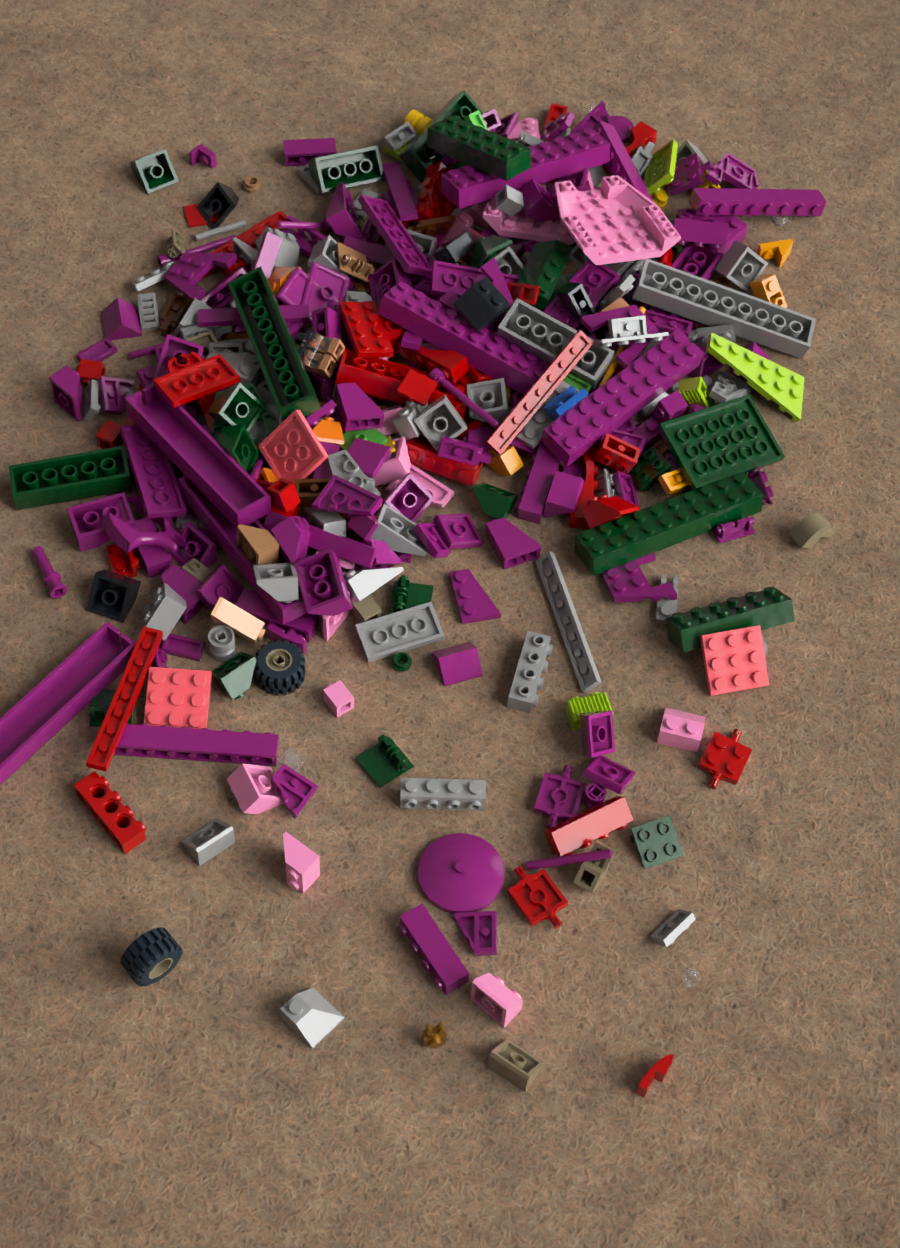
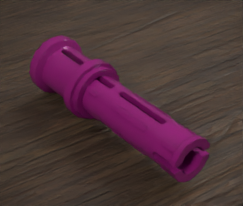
(51, 578)

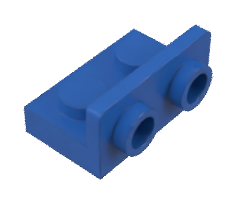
(564, 402)

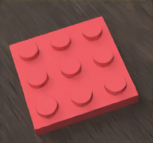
(293, 449)
(734, 660)
(178, 697)

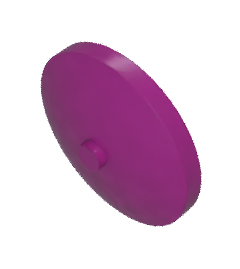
(460, 873)

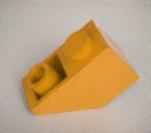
(768, 289)
(506, 463)

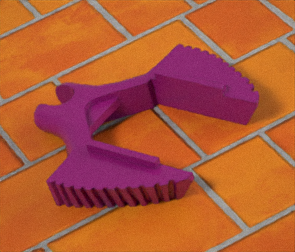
(130, 538)

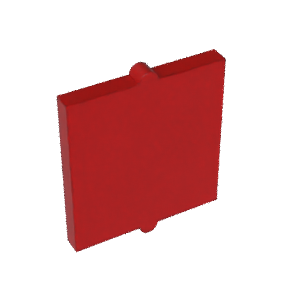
(194, 216)
(417, 387)

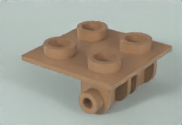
(354, 262)

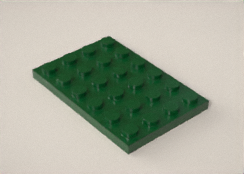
(720, 441)

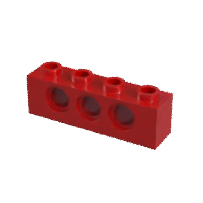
(125, 838)

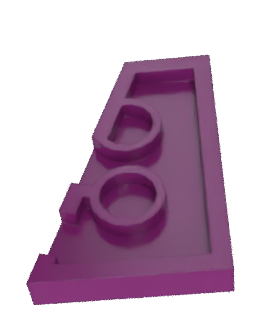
(471, 599)

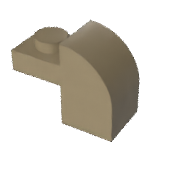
(811, 530)
(593, 872)

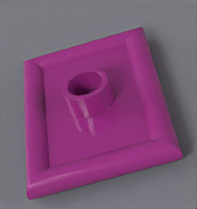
(330, 280)
(293, 289)

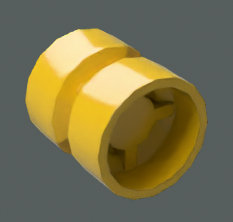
(417, 120)

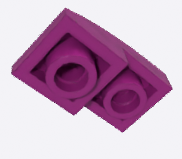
(275, 633)

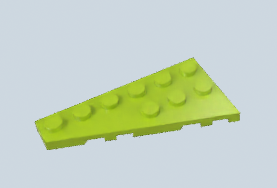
(763, 375)

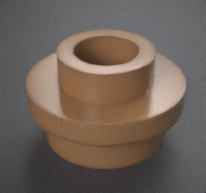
(252, 184)

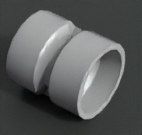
(221, 643)

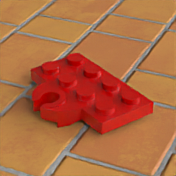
(368, 331)
(195, 378)

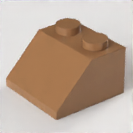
(257, 545)

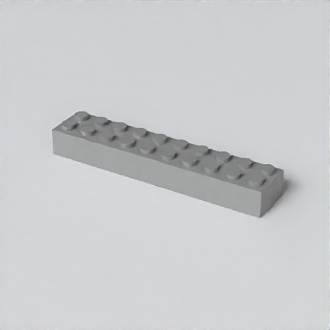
(720, 305)

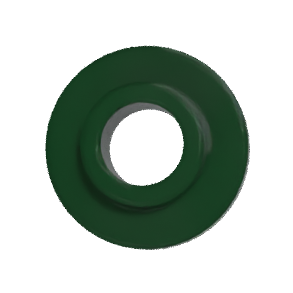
(404, 657)

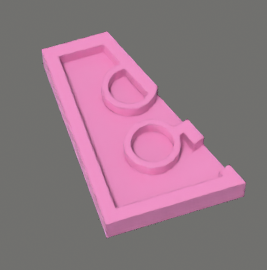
(527, 125)
(439, 491)

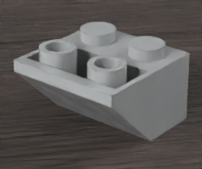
(164, 610)

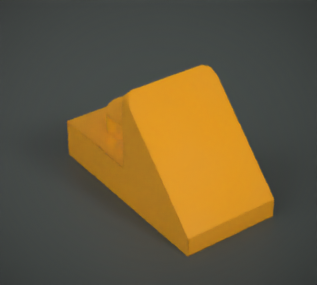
(778, 249)
(674, 482)

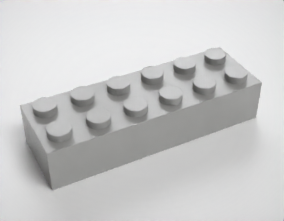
(547, 337)

